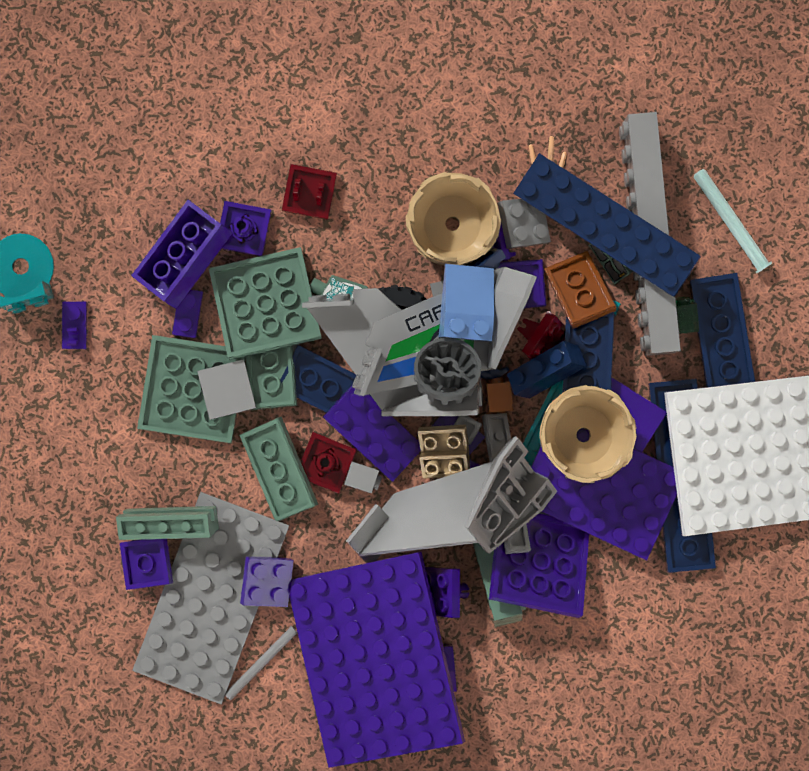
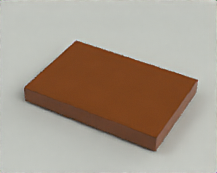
(580, 289)

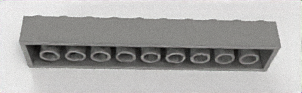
(648, 202)

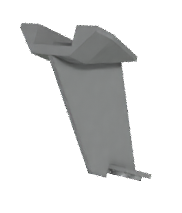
(348, 325)
(459, 509)

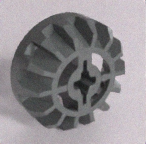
(452, 364)

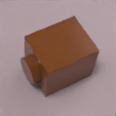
(499, 396)

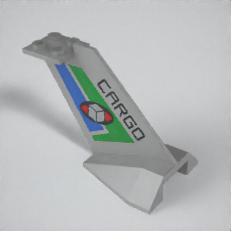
(404, 333)

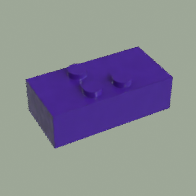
(181, 254)

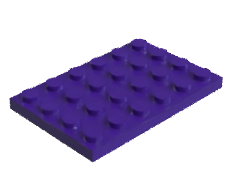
(619, 509)

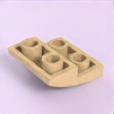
(443, 450)

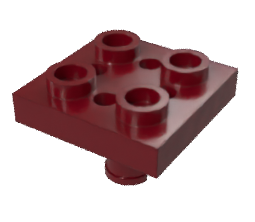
(325, 462)

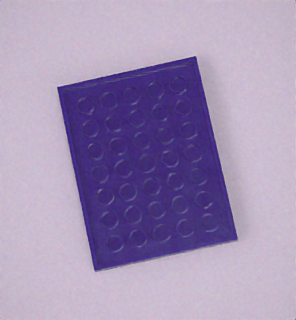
(375, 660)

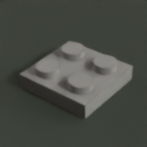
(522, 224)

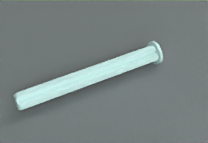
(731, 220)

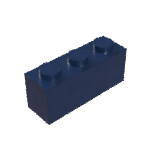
(546, 369)

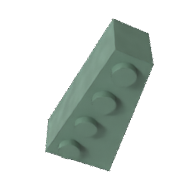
(502, 612)

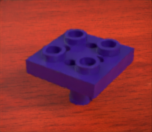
(243, 228)
(446, 590)

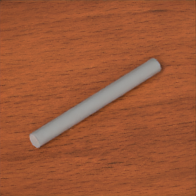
(260, 663)

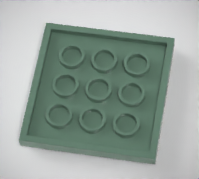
(263, 302)
(174, 394)

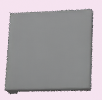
(226, 389)

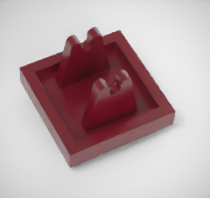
(309, 192)
(542, 335)

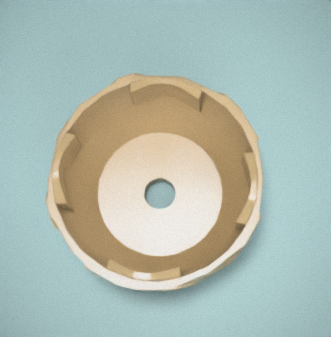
(459, 198)
(610, 431)

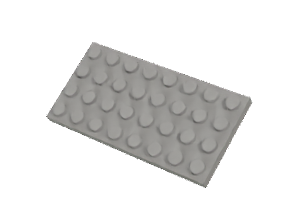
(199, 616)

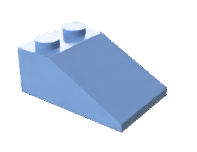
(467, 303)

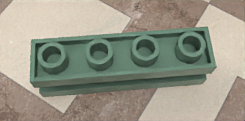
(167, 523)

